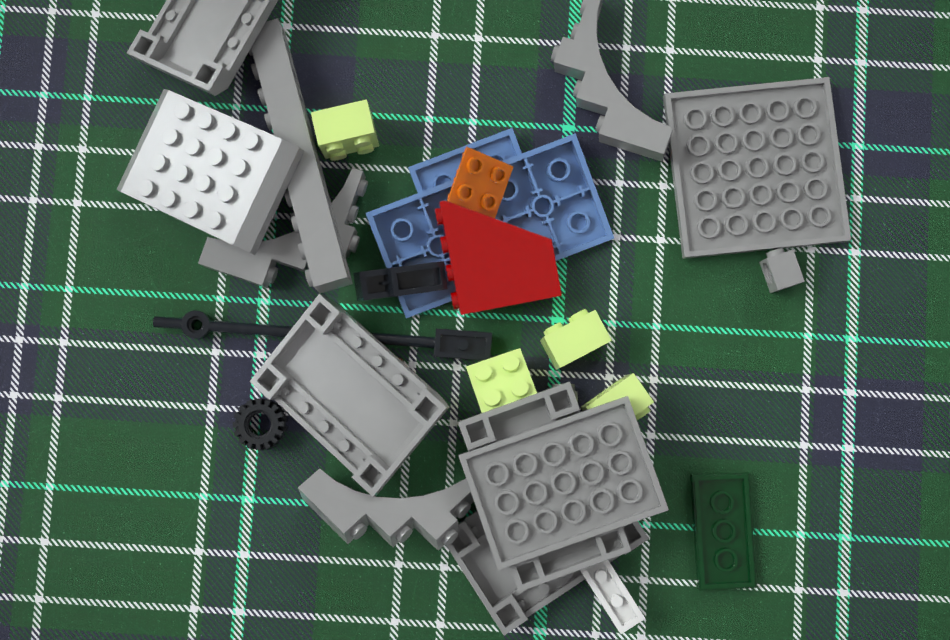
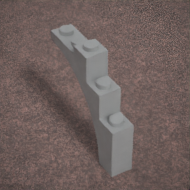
(623, 123)
(261, 268)
(392, 518)

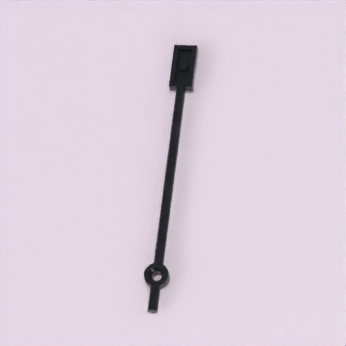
(446, 343)

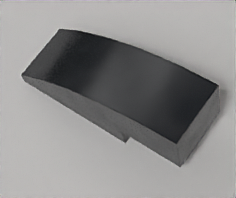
(400, 281)

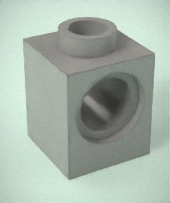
(781, 270)

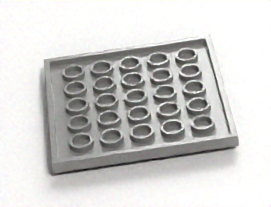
(756, 168)

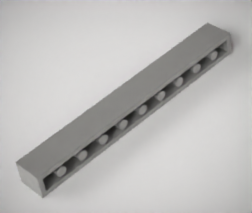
(307, 187)

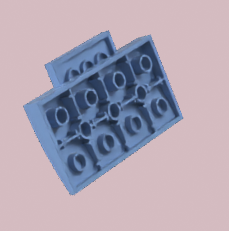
(545, 194)

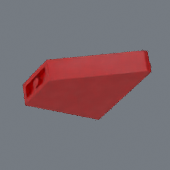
(494, 261)

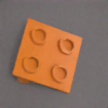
(480, 182)

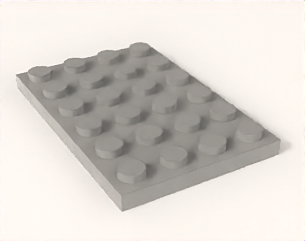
(563, 482)

